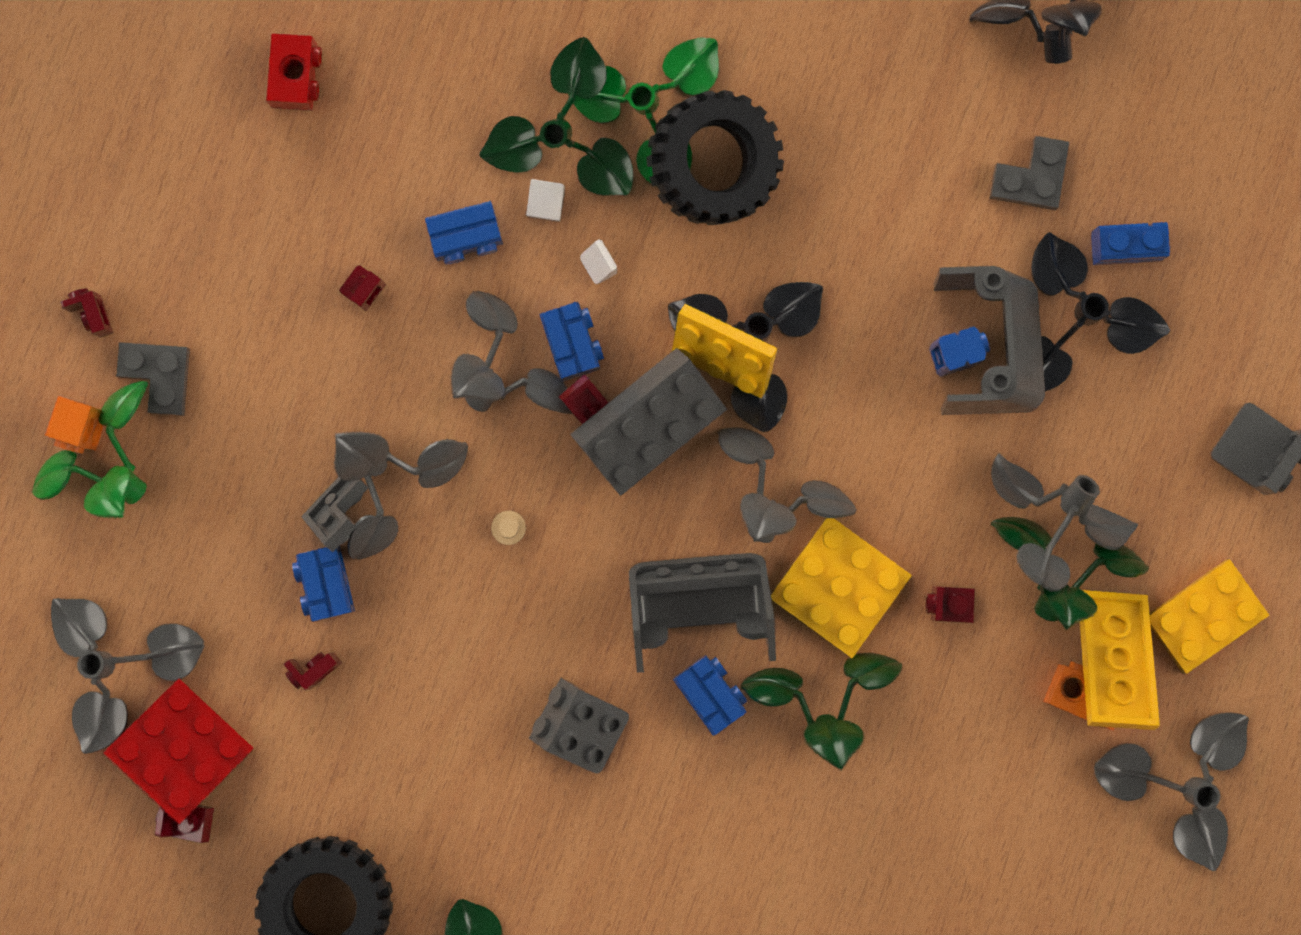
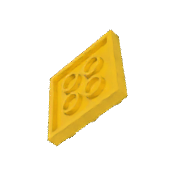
(840, 586)

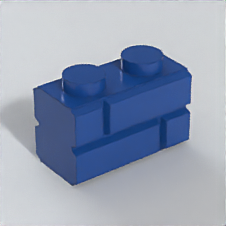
(464, 232)
(1130, 243)
(570, 340)
(959, 351)
(324, 584)
(710, 694)

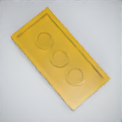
(1119, 662)

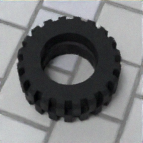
(757, 147)
(331, 857)

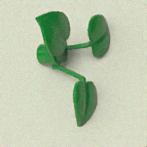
(689, 64)
(120, 484)

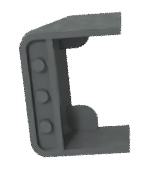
(1021, 383)
(699, 594)

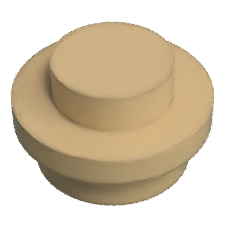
(508, 527)

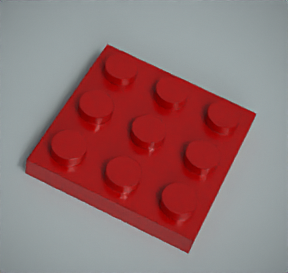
(178, 751)

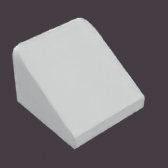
(545, 200)
(598, 262)

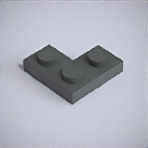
(1040, 183)
(165, 369)
(328, 515)

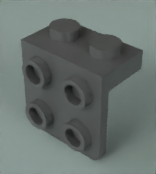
(1259, 450)
(579, 727)

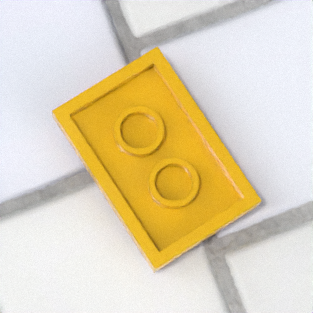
(724, 351)
(1206, 616)

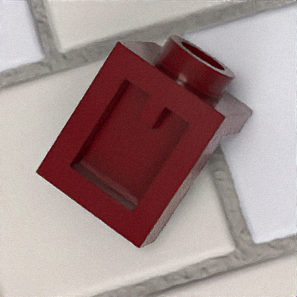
(362, 287)
(94, 314)
(583, 399)
(951, 604)
(318, 666)
(194, 828)

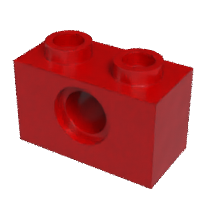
(285, 53)

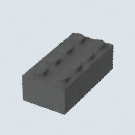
(649, 421)

